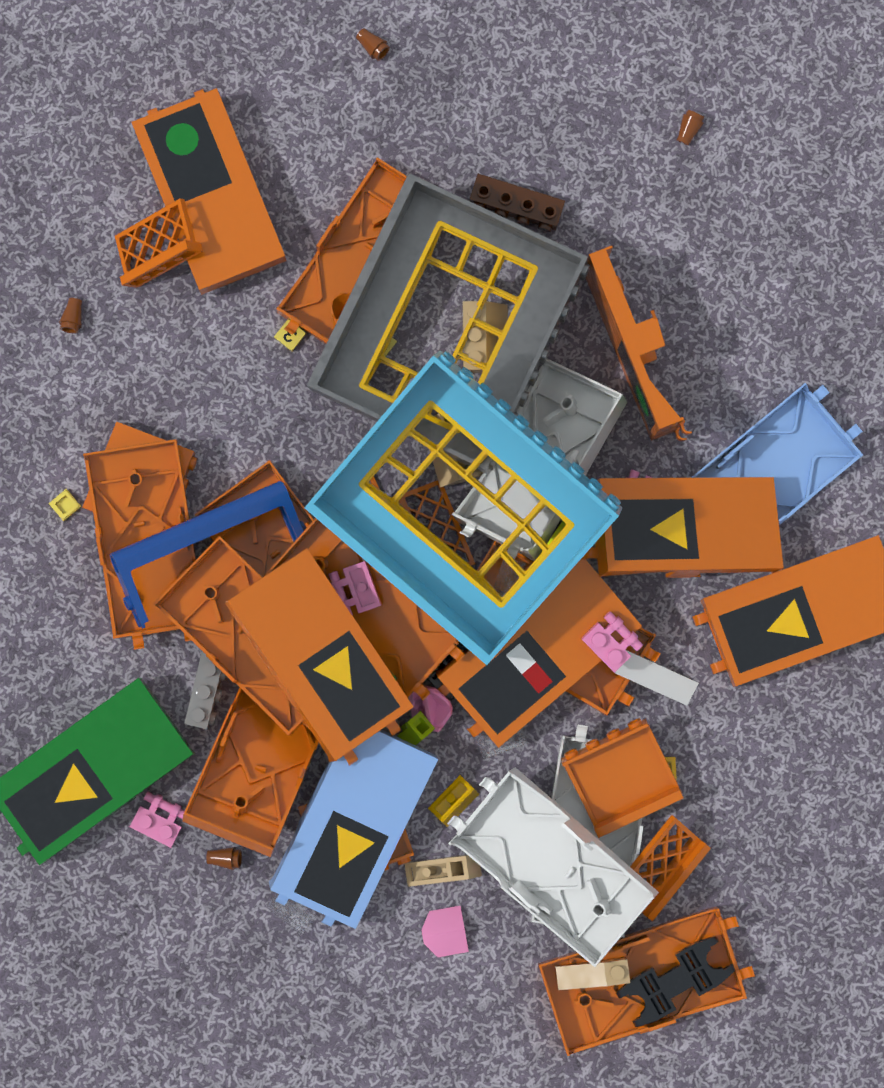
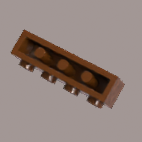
(517, 202)

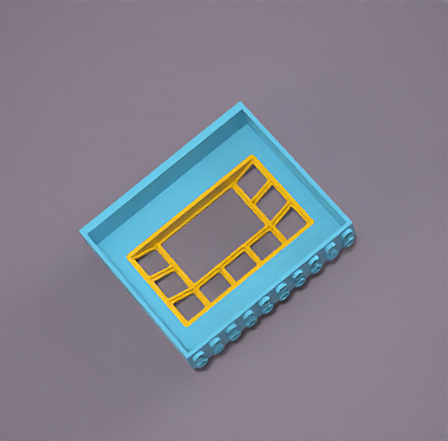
(422, 562)

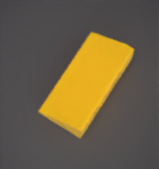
(453, 800)

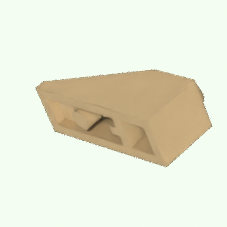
(442, 870)
(585, 975)

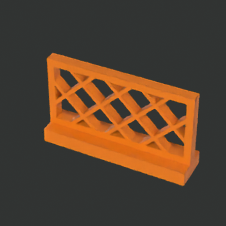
(159, 263)
(444, 496)
(678, 869)

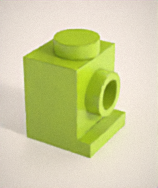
(416, 729)

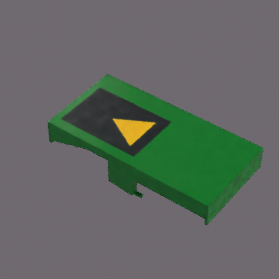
(91, 771)

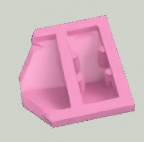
(434, 707)
(445, 932)

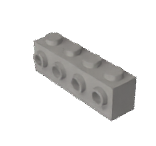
(204, 694)

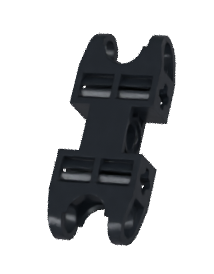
(675, 981)

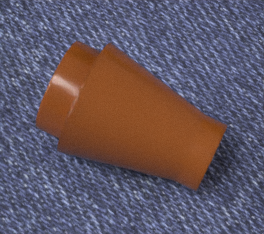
(374, 45)
(689, 126)
(71, 317)
(226, 858)

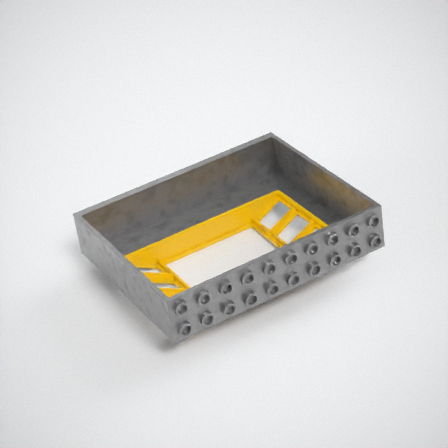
(391, 279)

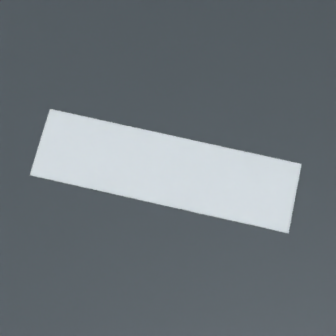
(658, 678)

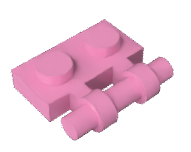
(361, 587)
(606, 647)
(156, 826)

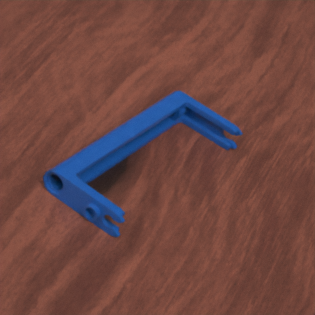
(195, 530)

